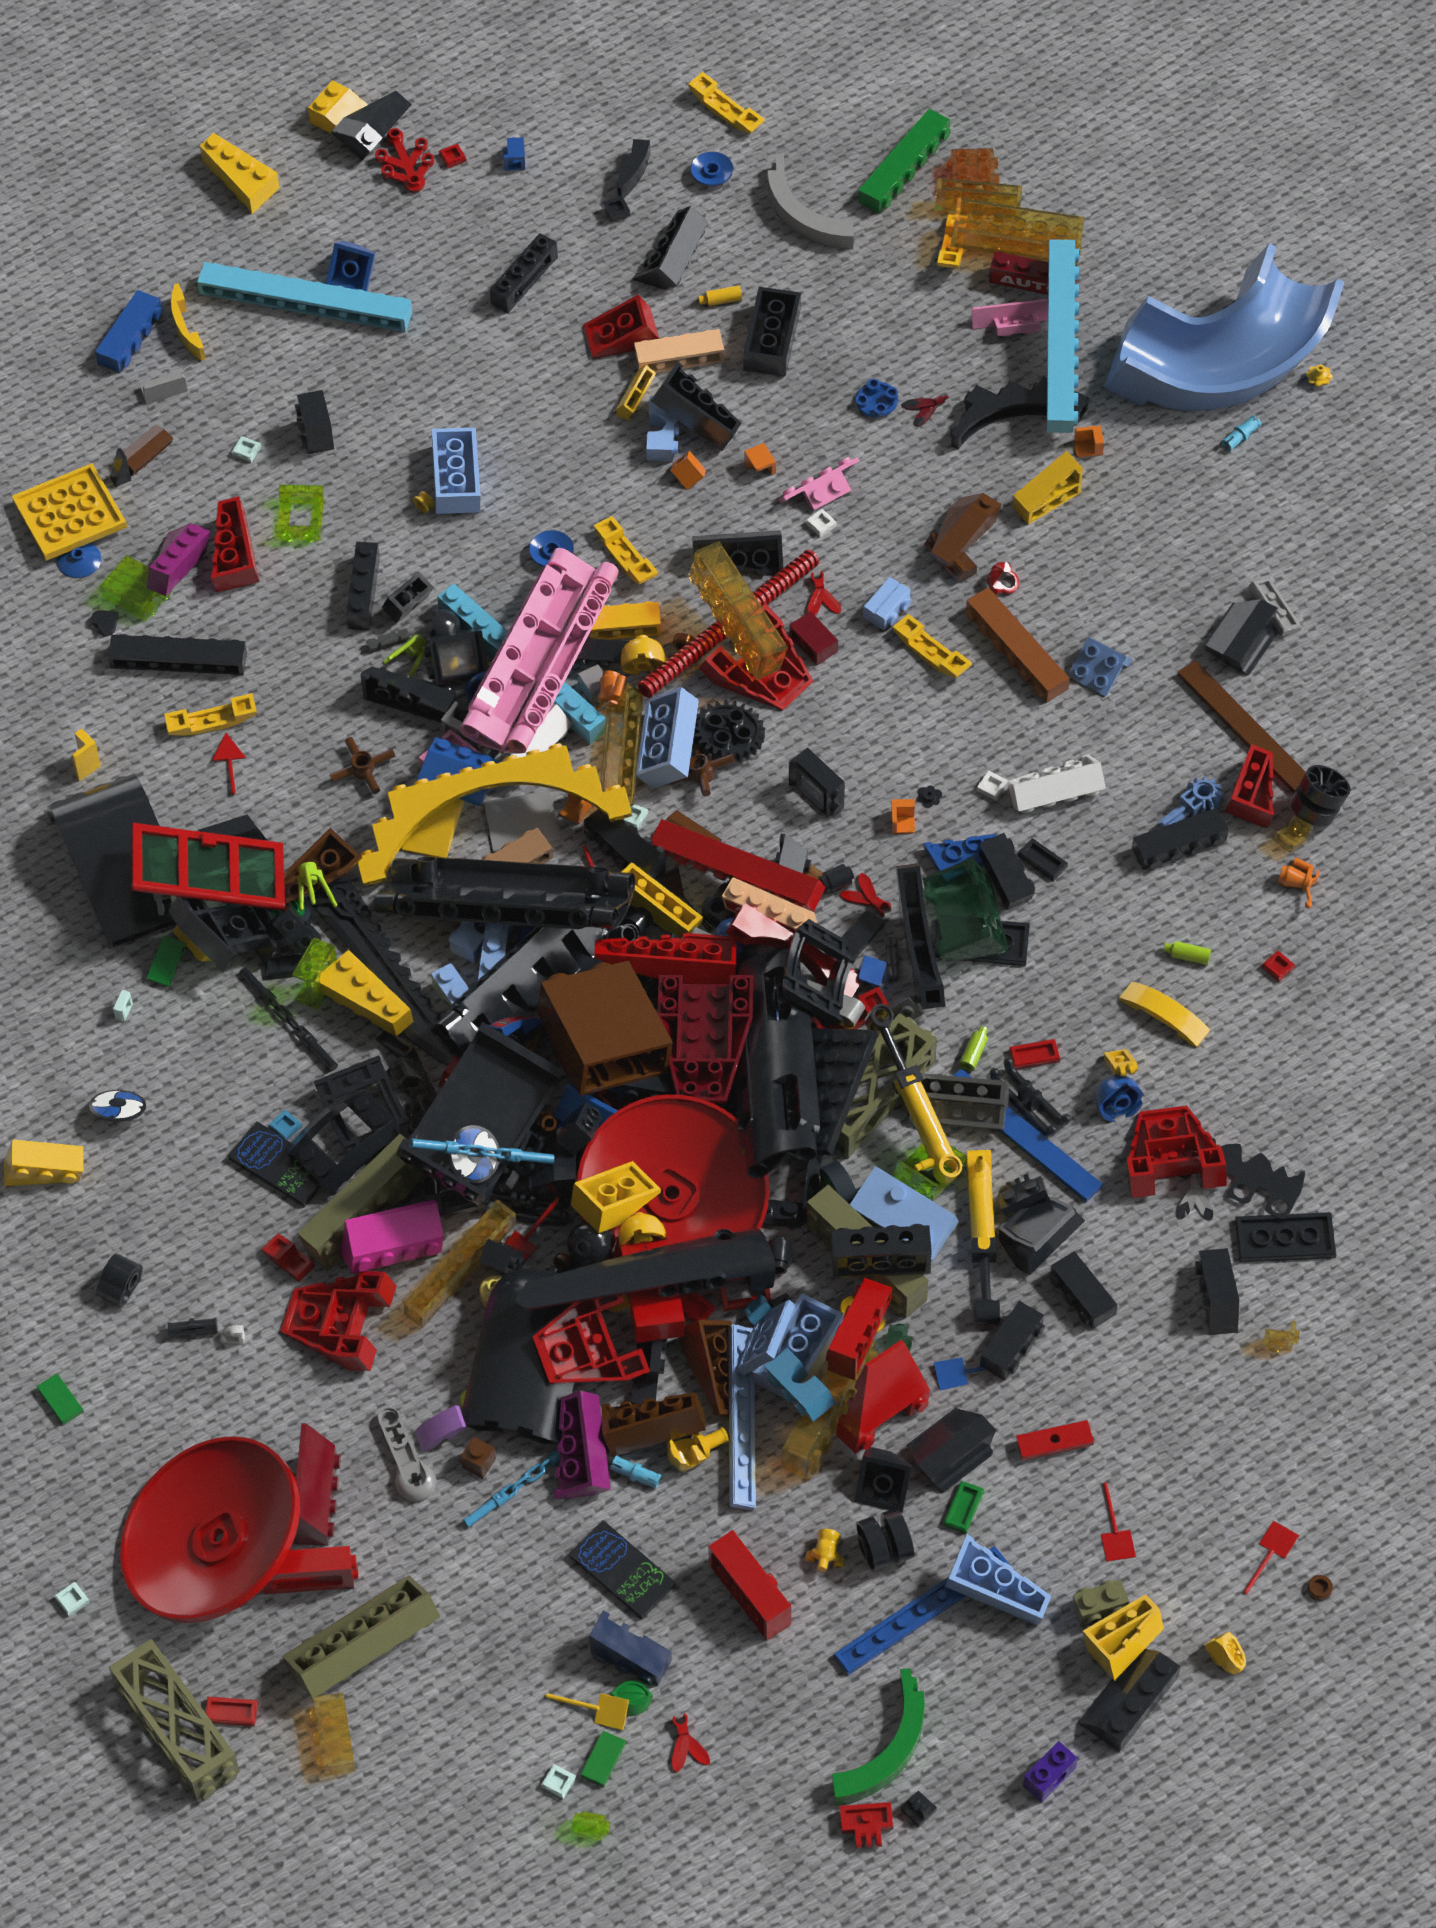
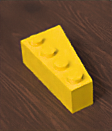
(240, 172)

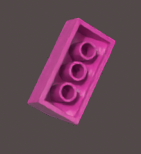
(392, 1236)

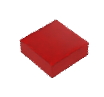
(452, 156)
(1278, 966)

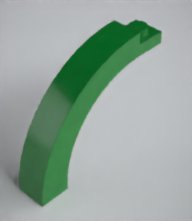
(882, 1770)

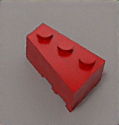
(1253, 788)

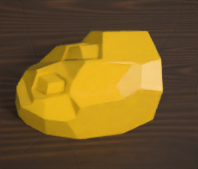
(1226, 1653)

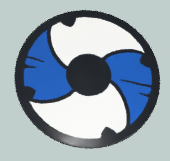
(117, 1105)
(474, 1167)

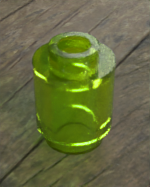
(590, 1825)

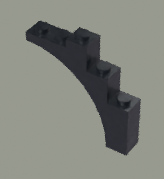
(1013, 400)
(919, 948)

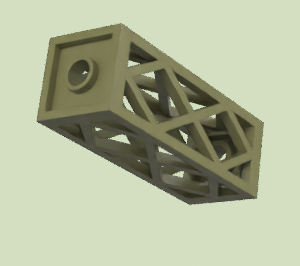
(921, 1051)
(215, 1769)

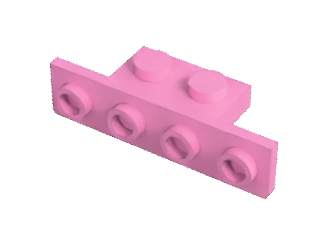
(1011, 317)
(825, 488)

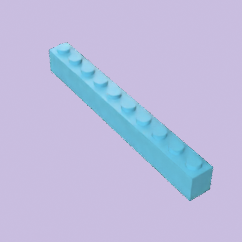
(305, 296)
(1060, 336)
(585, 718)

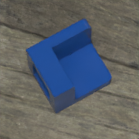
(871, 971)

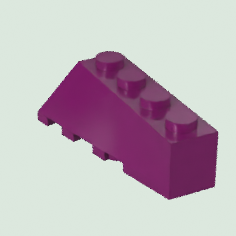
(177, 557)
(581, 1448)

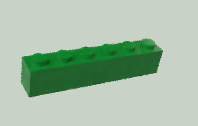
(904, 161)

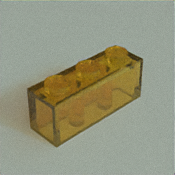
(332, 1734)

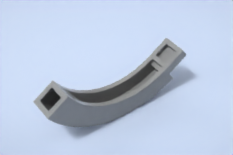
(802, 220)

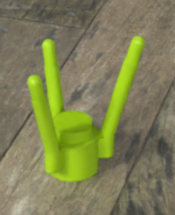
(412, 647)
(308, 876)

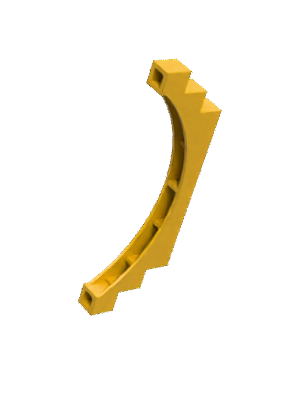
(543, 769)

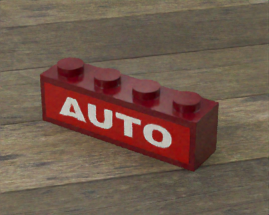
(1019, 272)

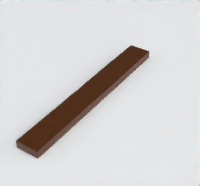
(1240, 722)

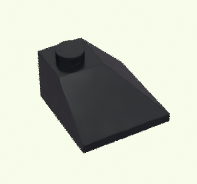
(883, 1479)

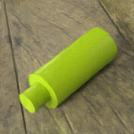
(1188, 952)
(974, 1049)

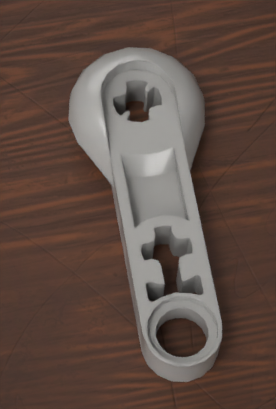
(406, 1460)

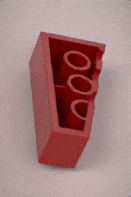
(234, 554)
(858, 1328)

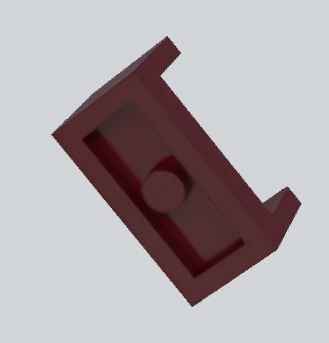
(813, 638)

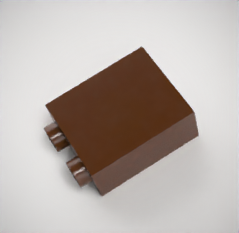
(604, 1027)

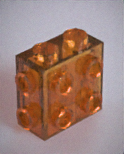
(973, 165)

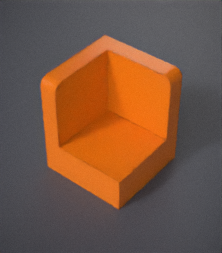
(1088, 441)
(760, 458)
(688, 470)
(575, 809)
(903, 816)

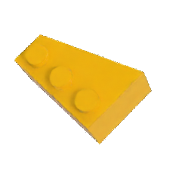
(42, 1163)

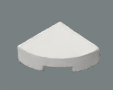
(233, 1334)

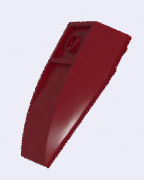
(706, 1031)

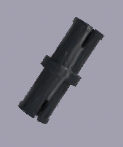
(176, 1329)

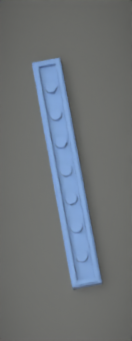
(741, 1424)

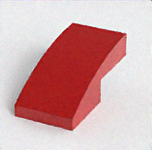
(287, 1257)

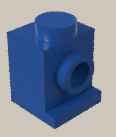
(514, 154)

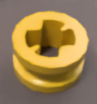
(423, 501)

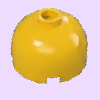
(641, 655)
(641, 1229)

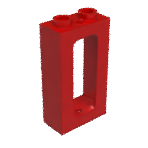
(315, 1571)

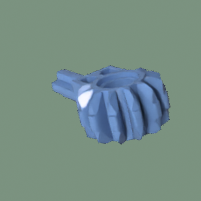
(1192, 803)

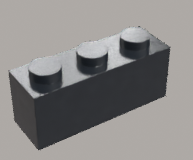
(1006, 871)
(1082, 1290)
(1012, 1341)

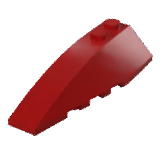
(695, 956)

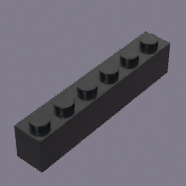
(177, 654)

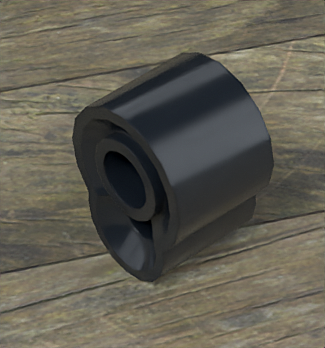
(119, 1279)

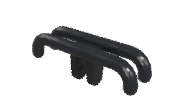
(1030, 1099)

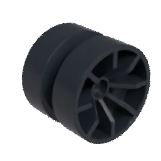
(1320, 795)
(877, 1541)

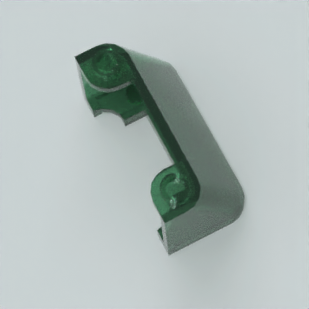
(965, 912)

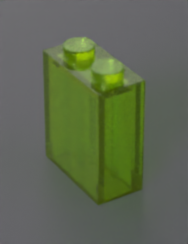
(128, 589)

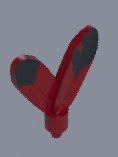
(927, 405)

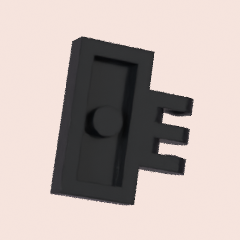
(1022, 1194)

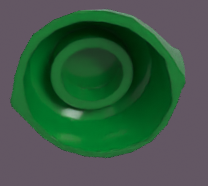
(636, 1693)

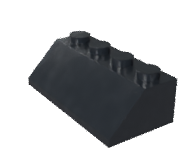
(1130, 1698)

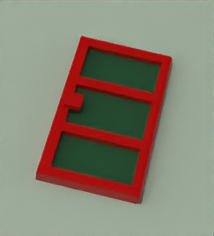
(207, 866)

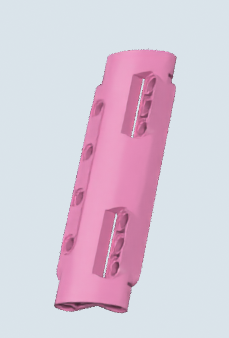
(538, 652)

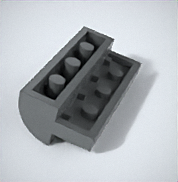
(967, 1100)

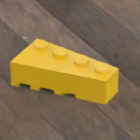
(365, 994)

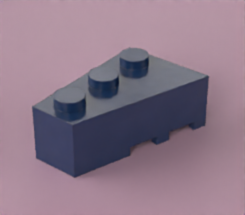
(627, 1651)

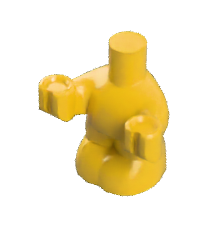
(826, 1550)

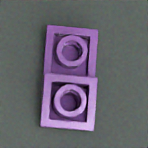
(440, 1427)

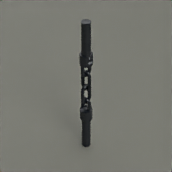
(307, 1038)

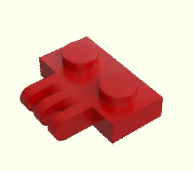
(866, 1821)

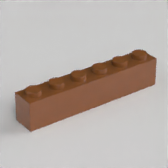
(1017, 645)

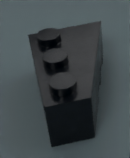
(1219, 1291)

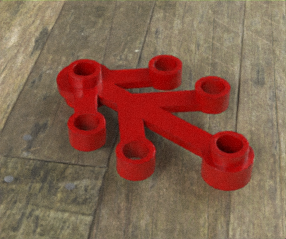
(405, 163)

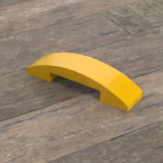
(723, 106)
(949, 256)
(190, 341)
(623, 552)
(929, 649)
(211, 719)
(1165, 1010)

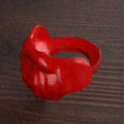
(994, 585)

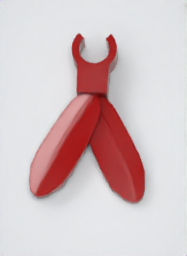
(822, 595)
(867, 896)
(686, 1744)

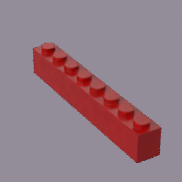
(730, 862)

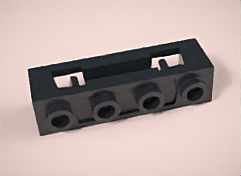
(523, 273)

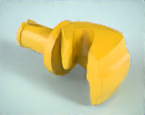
(694, 1451)

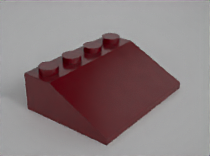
(316, 1486)

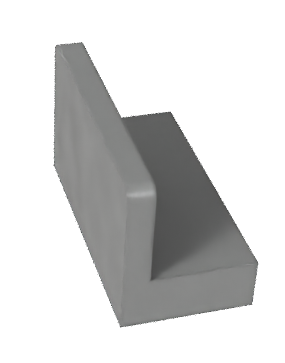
(163, 387)

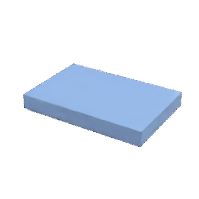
(766, 1338)

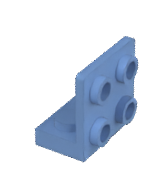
(1098, 666)

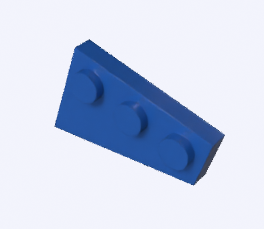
(953, 852)

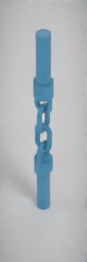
(452, 1147)
(501, 1497)

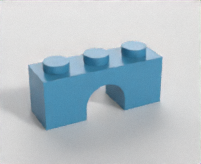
(809, 1397)

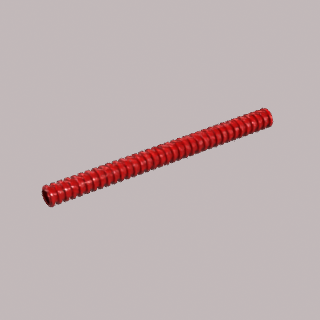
(715, 635)

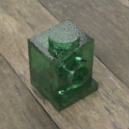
(896, 1333)

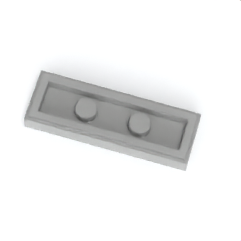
(1285, 620)

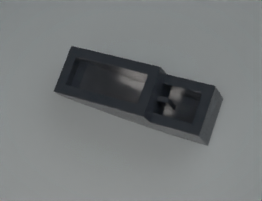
(633, 166)

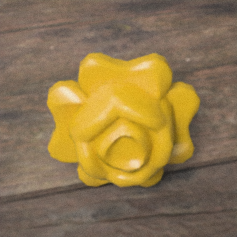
(1319, 375)

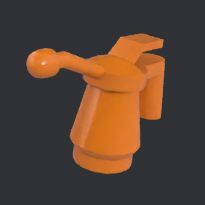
(610, 688)
(1295, 878)

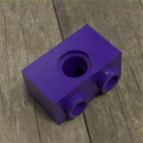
(1050, 1771)

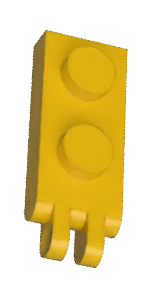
(1121, 1062)

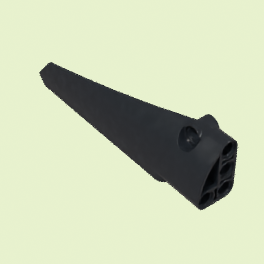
(671, 1269)

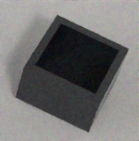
(314, 422)

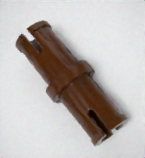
(543, 1121)

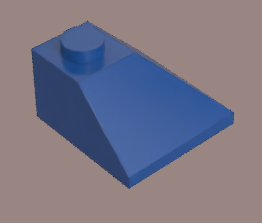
(350, 266)

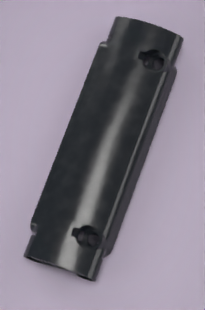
(506, 893)
(515, 980)

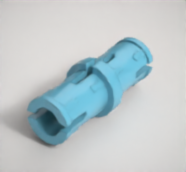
(1241, 432)
(635, 1472)

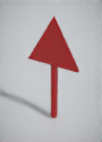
(228, 751)

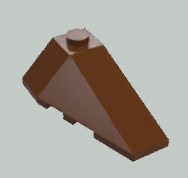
(964, 526)
(330, 855)
(708, 1356)

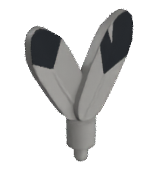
(1193, 1197)

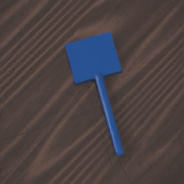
(952, 1373)

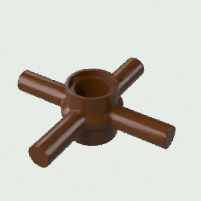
(362, 758)
(703, 769)

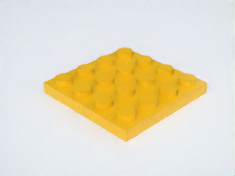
(69, 511)

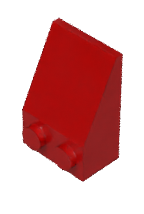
(621, 328)

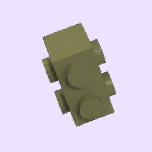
(1099, 1602)

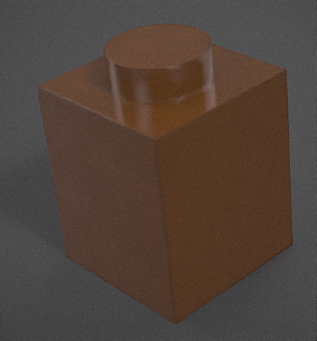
(478, 1457)

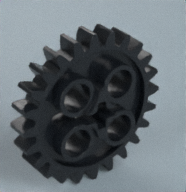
(718, 723)

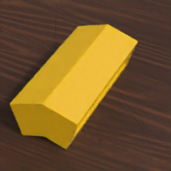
(644, 373)

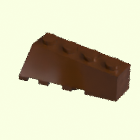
(650, 1422)

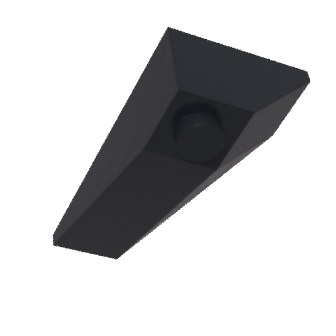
(368, 125)

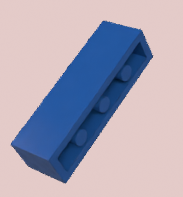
(128, 331)

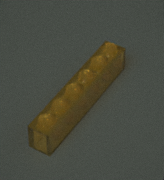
(622, 742)
(458, 1264)

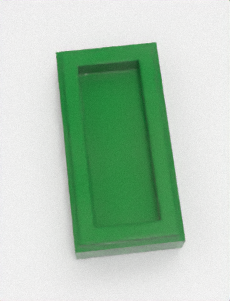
(166, 960)
(60, 1399)
(963, 1507)
(603, 1758)

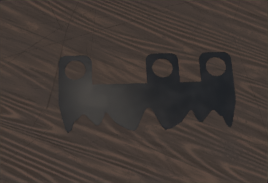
(1259, 1173)

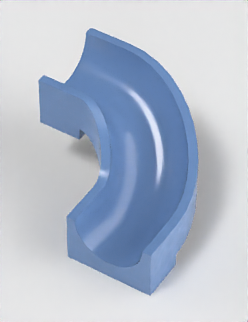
(1225, 355)

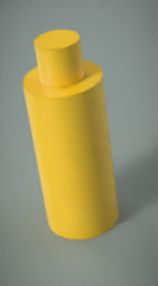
(721, 296)

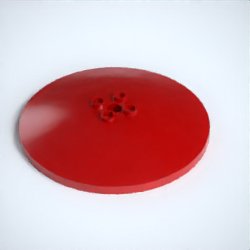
(685, 1149)
(174, 1524)

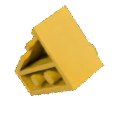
(1049, 488)
(1123, 1635)

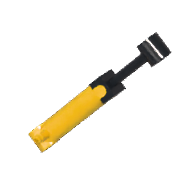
(909, 1084)
(982, 1231)

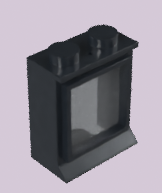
(455, 655)
(817, 782)

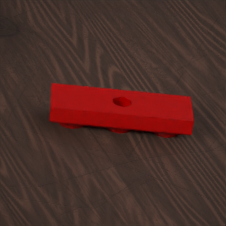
(1069, 1438)

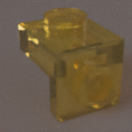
(1294, 834)
(1281, 1340)

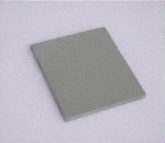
(514, 815)

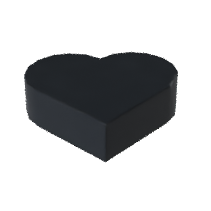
(105, 621)

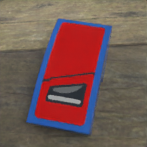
(516, 1025)

